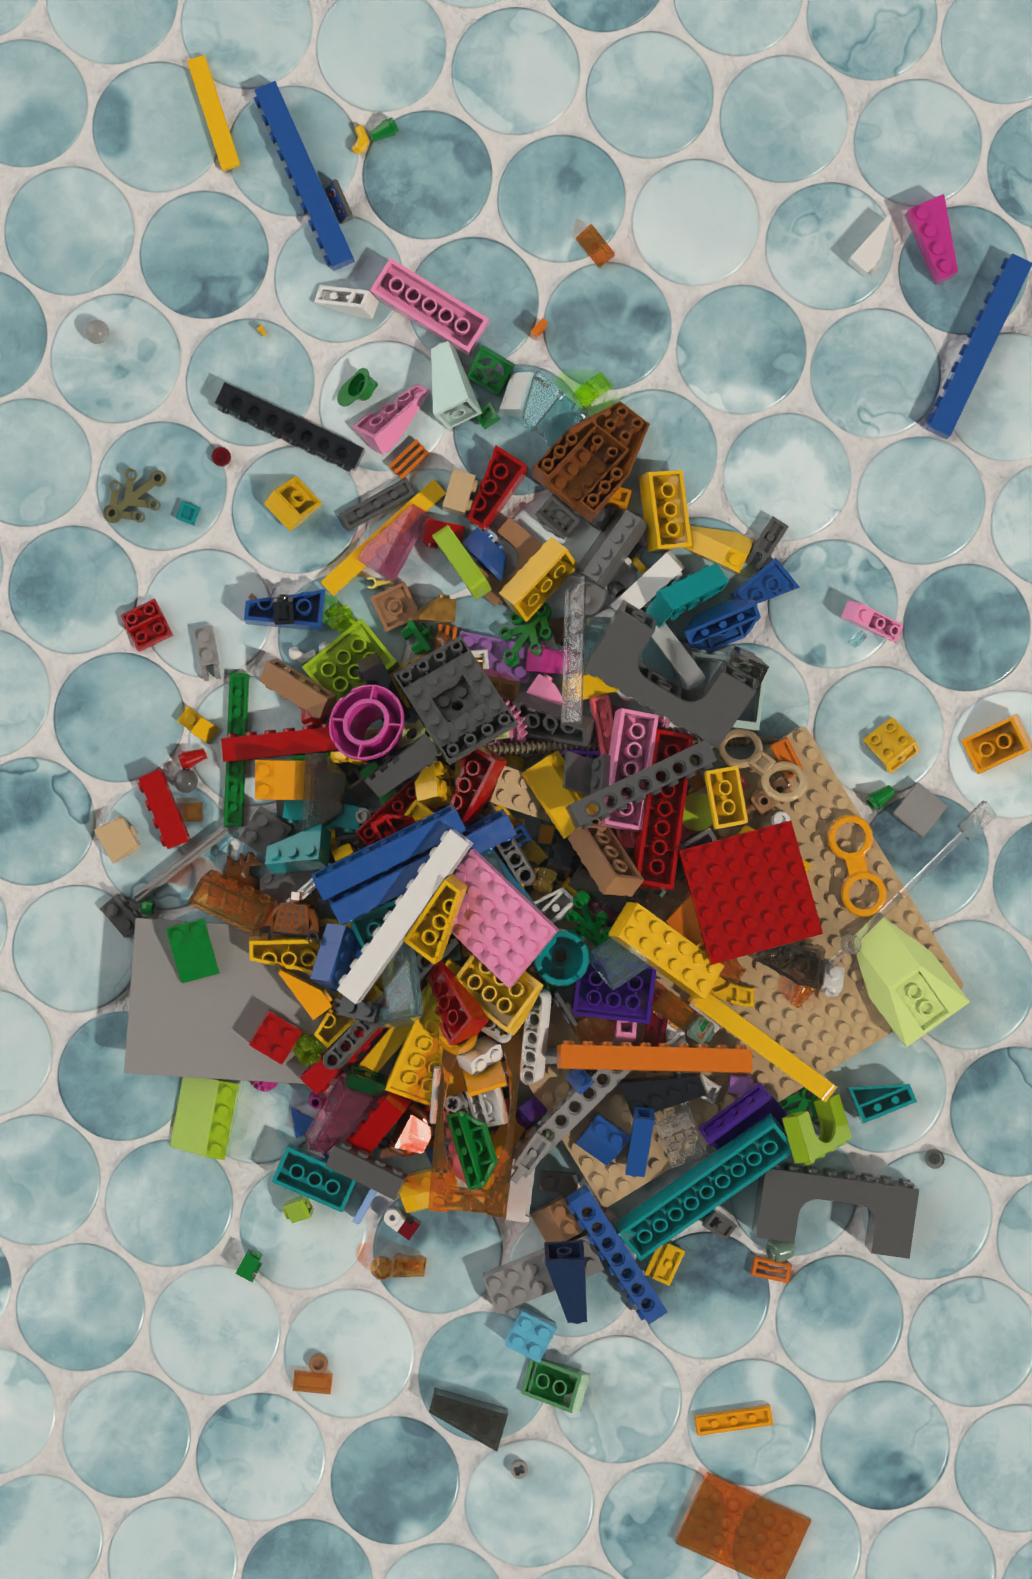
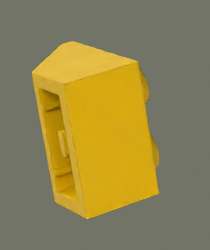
(435, 786)

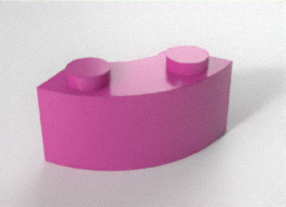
(546, 662)

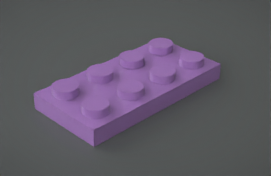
(496, 649)

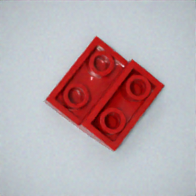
(147, 625)

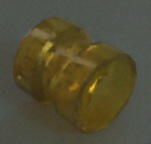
(545, 880)

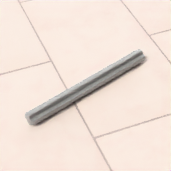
(181, 863)

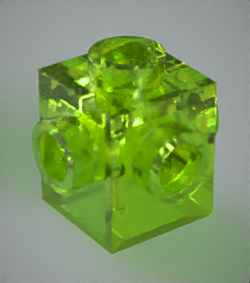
(339, 617)
(308, 1049)

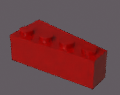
(496, 488)
(475, 783)

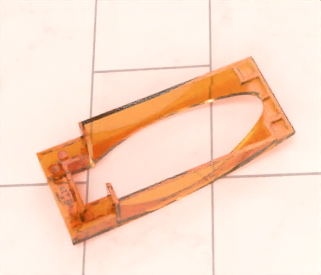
(491, 1201)

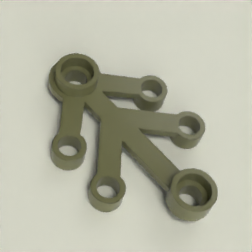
(132, 498)

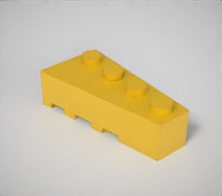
(285, 951)

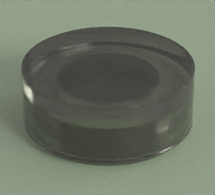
(934, 1158)

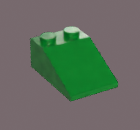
(192, 950)
(556, 1384)

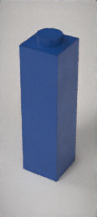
(639, 1141)

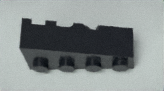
(561, 856)
(662, 1091)

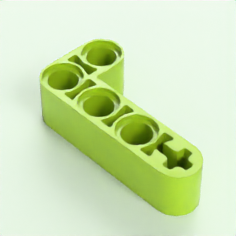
(462, 562)

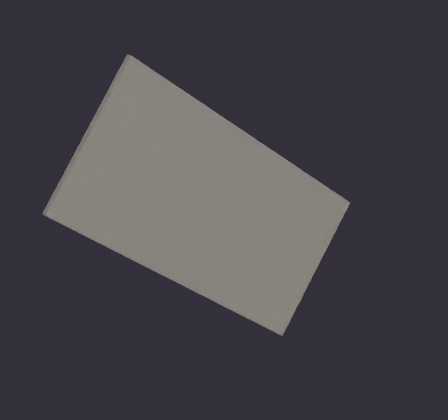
(208, 1022)

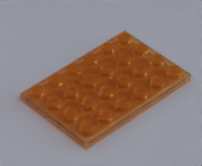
(742, 1529)

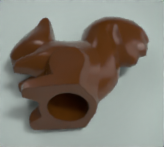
(240, 869)

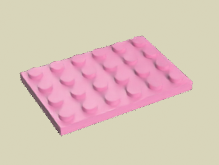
(498, 920)

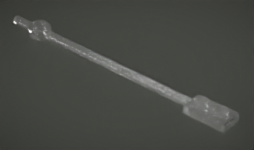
(969, 829)

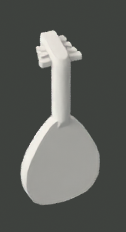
(596, 596)

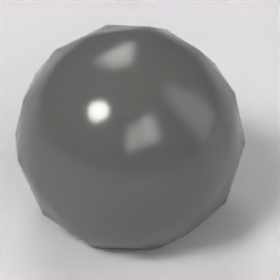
(185, 780)

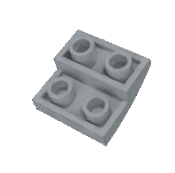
(919, 810)

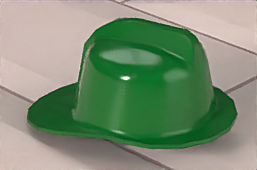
(358, 387)

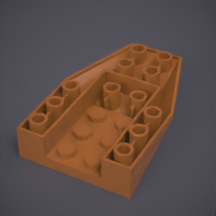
(593, 459)

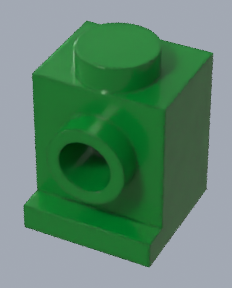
(249, 1265)

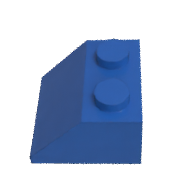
(486, 552)
(602, 1139)

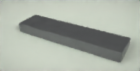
(377, 504)

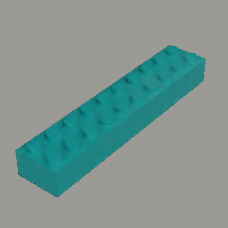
(704, 1187)

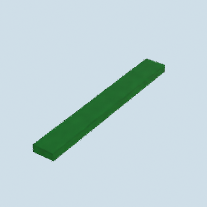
(236, 770)

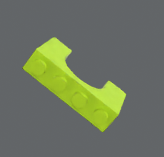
(833, 1130)

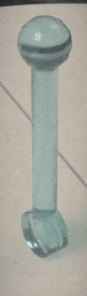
(212, 857)

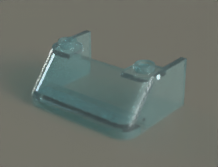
(401, 989)

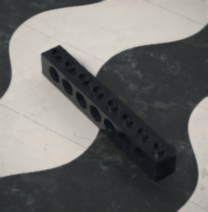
(229, 394)

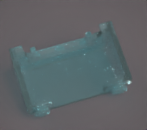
(550, 410)

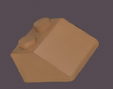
(556, 1220)

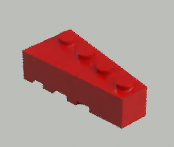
(379, 1122)

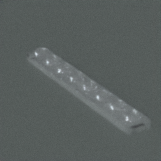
(573, 650)

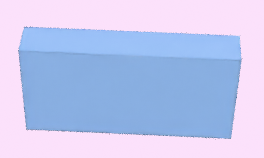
(364, 1206)

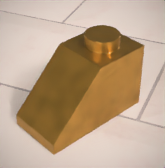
(438, 610)

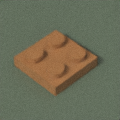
(394, 606)

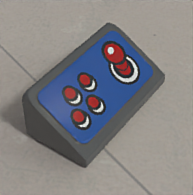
(338, 202)

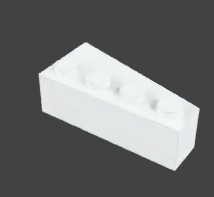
(645, 588)

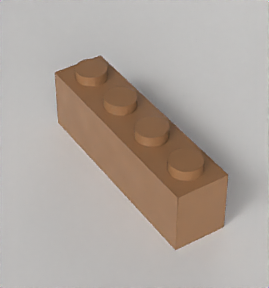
(298, 688)

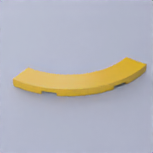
(733, 993)

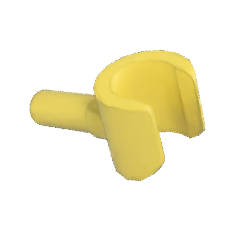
(379, 582)

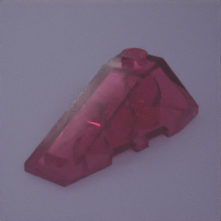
(393, 545)

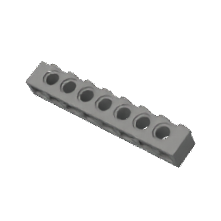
(573, 1117)

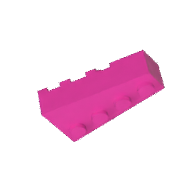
(933, 235)

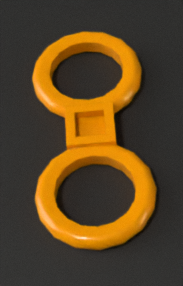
(856, 865)

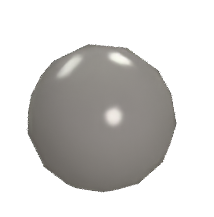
(97, 331)

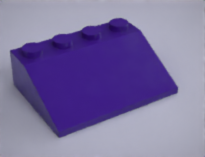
(627, 1002)

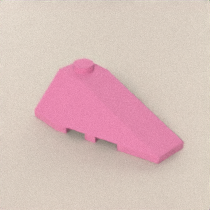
(387, 426)

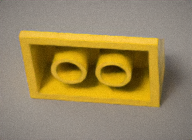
(726, 797)
(417, 1189)

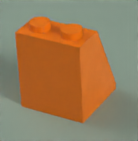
(684, 920)

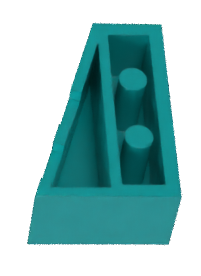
(301, 851)
(880, 1100)

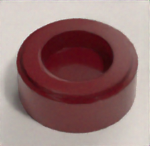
(221, 456)

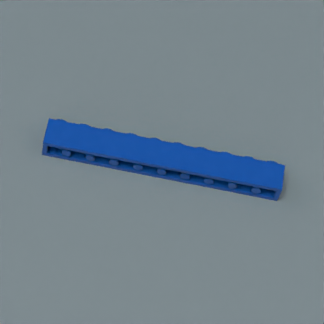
(304, 176)
(979, 346)
(385, 886)

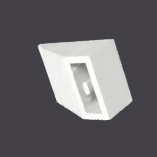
(516, 394)

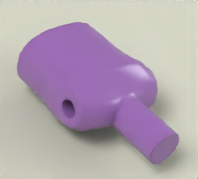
(740, 1084)

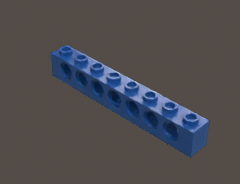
(653, 1307)

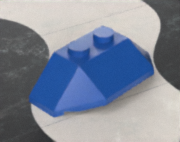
(722, 624)

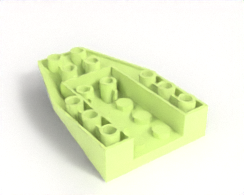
(906, 982)

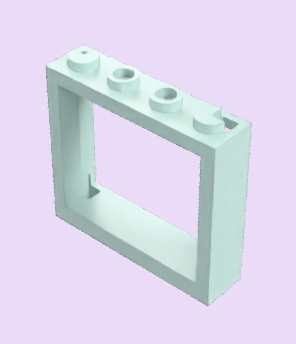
(719, 657)

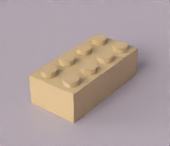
(514, 793)

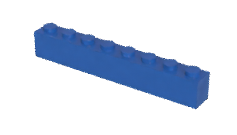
(386, 853)

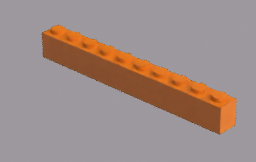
(654, 1058)

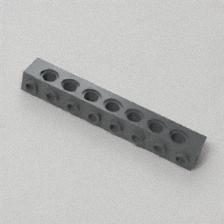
(700, 751)

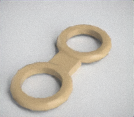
(763, 765)

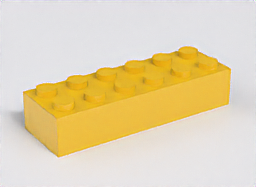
(665, 950)

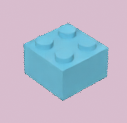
(530, 1334)

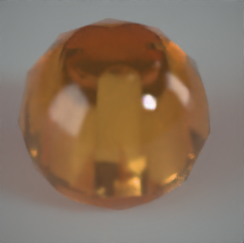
(381, 1268)

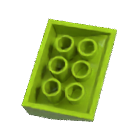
(337, 663)
(205, 1116)

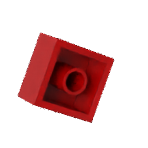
(275, 1037)

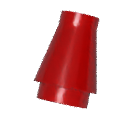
(191, 758)

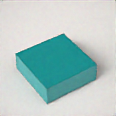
(188, 513)

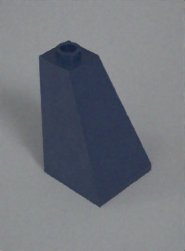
(567, 1271)

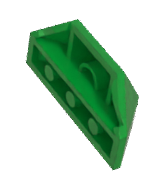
(473, 1148)

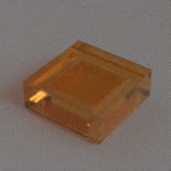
(193, 812)

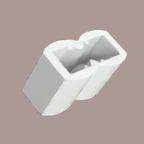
(483, 1053)

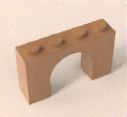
(525, 547)

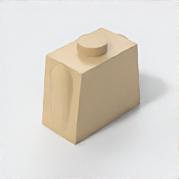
(118, 838)

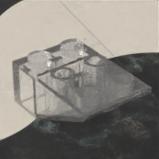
(679, 1135)

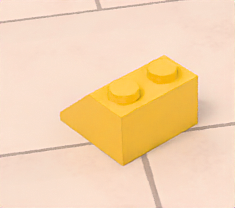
(292, 503)

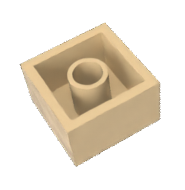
(459, 493)

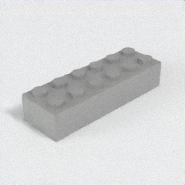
(529, 1277)

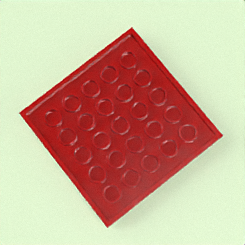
(750, 892)

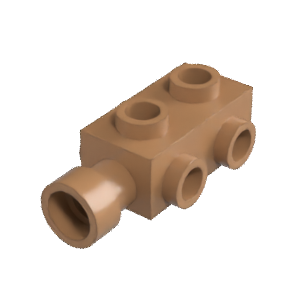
(755, 801)

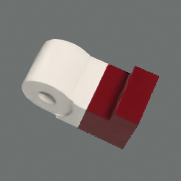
(401, 1224)

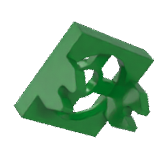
(474, 375)

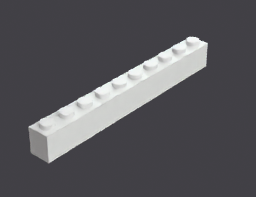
(400, 921)

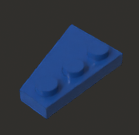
(766, 584)

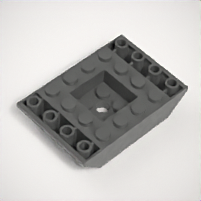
(452, 678)

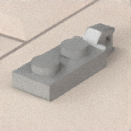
(530, 1156)

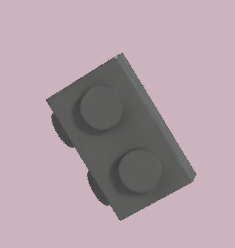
(558, 517)

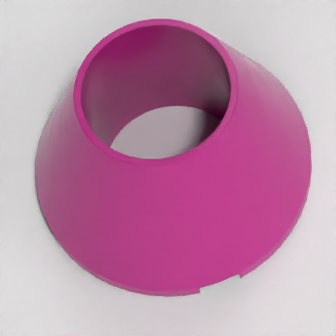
(357, 712)

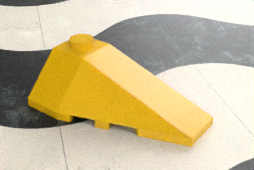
(720, 547)

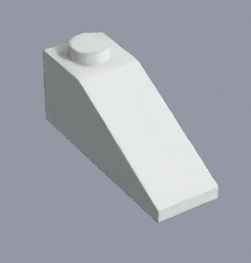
(870, 252)
(347, 300)

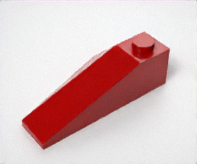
(459, 1011)

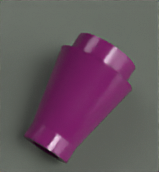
(320, 1096)

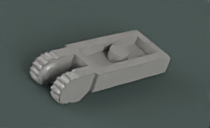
(207, 650)

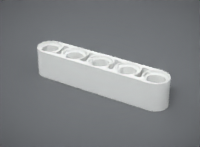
(677, 657)
(530, 1044)

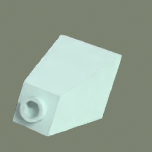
(451, 390)

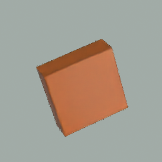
(539, 329)

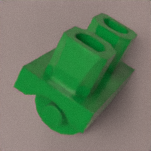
(411, 630)

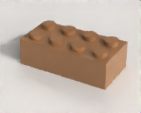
(606, 860)

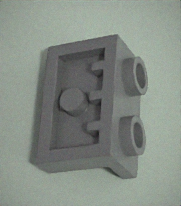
(121, 914)

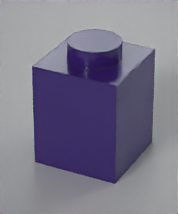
(530, 1113)

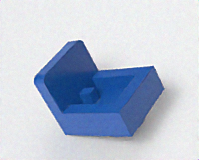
(579, 1080)

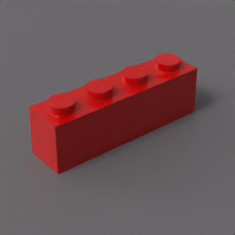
(164, 808)

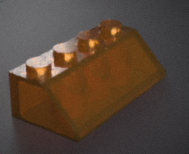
(232, 901)

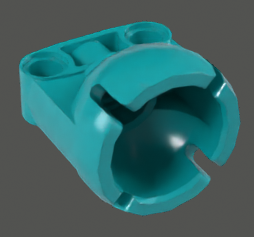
(572, 967)

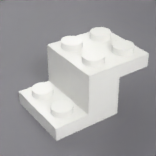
(489, 1107)

